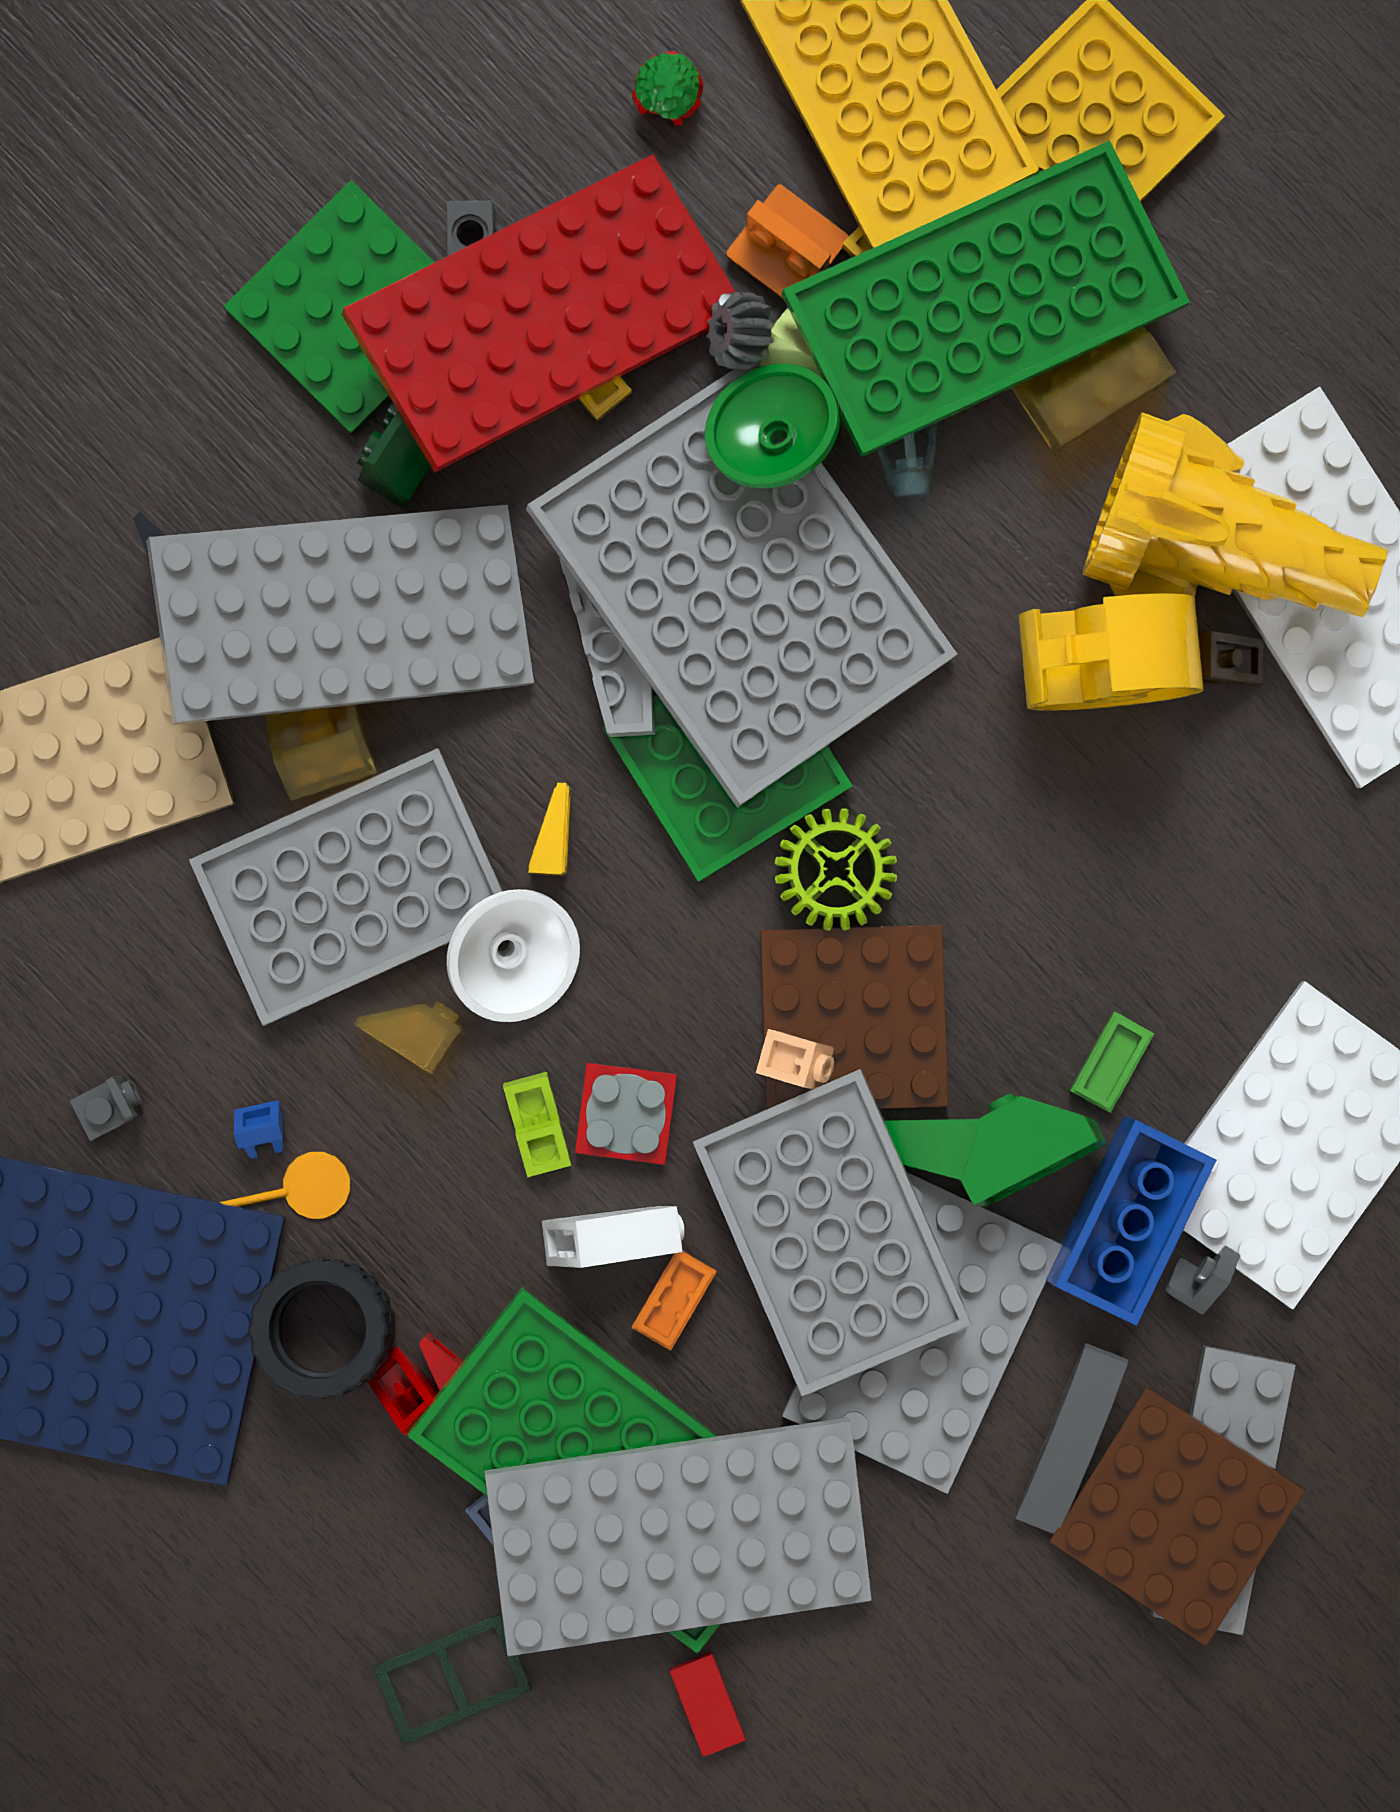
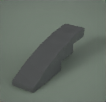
(1071, 1438)

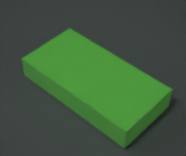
(1111, 1062)

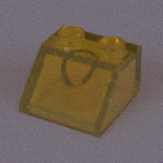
(319, 748)

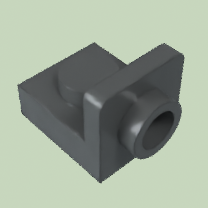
(107, 1106)
(1203, 1284)

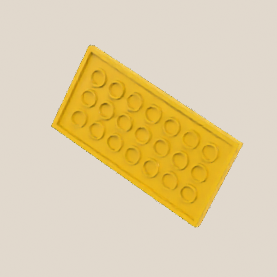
(1100, 85)
(893, 106)

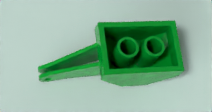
(1001, 1150)

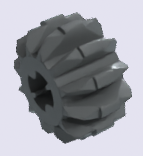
(740, 330)

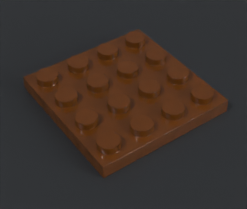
(869, 998)
(1177, 1516)

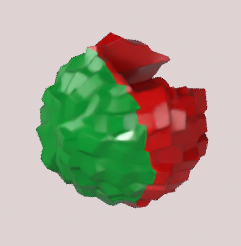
(668, 87)

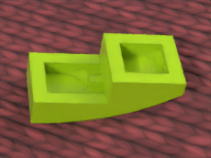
(537, 1124)

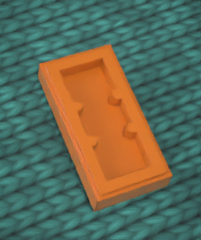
(674, 1299)

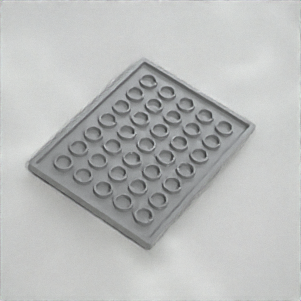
(742, 606)

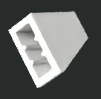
(612, 1236)

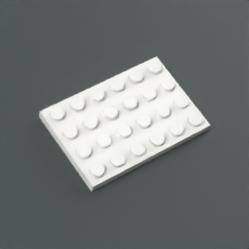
(1298, 1144)

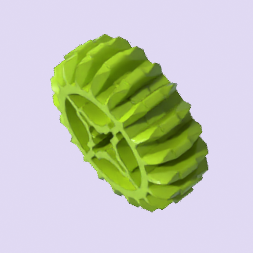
(862, 842)

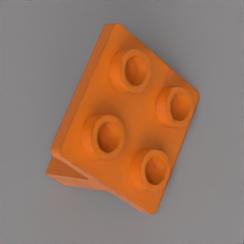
(785, 241)

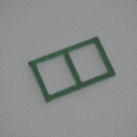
(464, 1709)

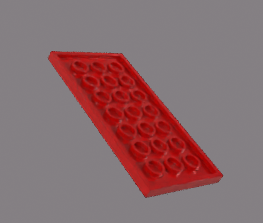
(540, 312)

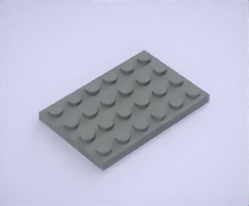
(347, 886)
(832, 1232)
(930, 1401)

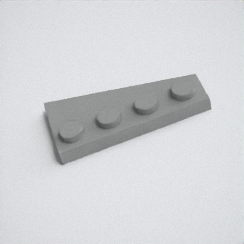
(620, 686)

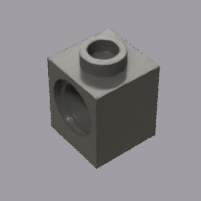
(466, 216)

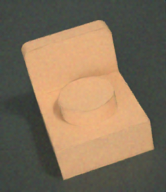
(795, 1060)

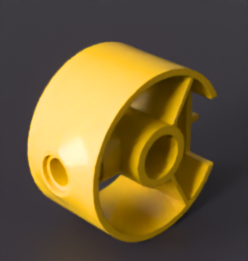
(1112, 653)

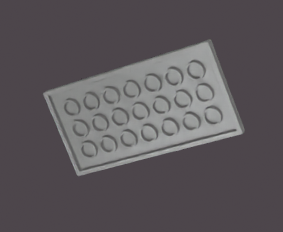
(338, 613)
(677, 1536)

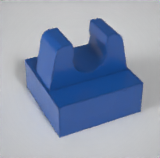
(259, 1125)

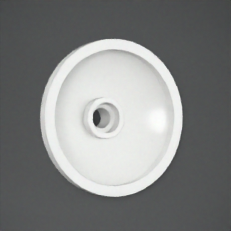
(525, 975)

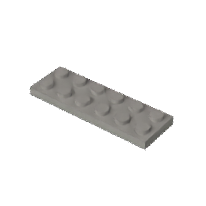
(1248, 1404)

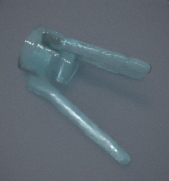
(911, 476)

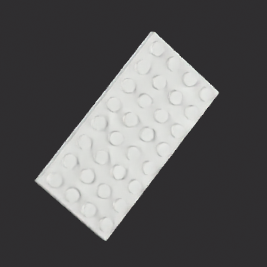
(1334, 660)

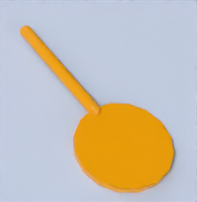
(313, 1186)

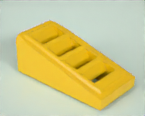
(551, 848)

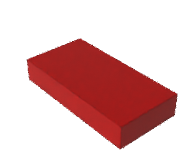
(707, 1704)

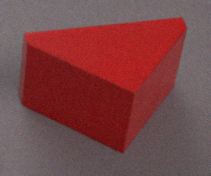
(403, 1390)

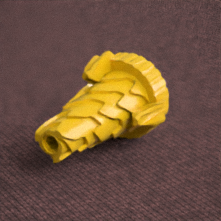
(1191, 520)

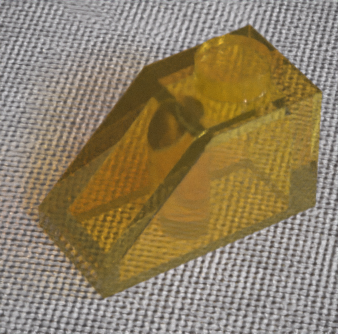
(416, 1032)

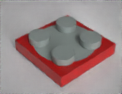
(625, 1113)

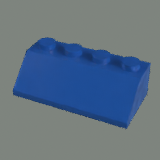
(1130, 1220)

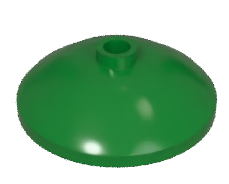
(768, 407)

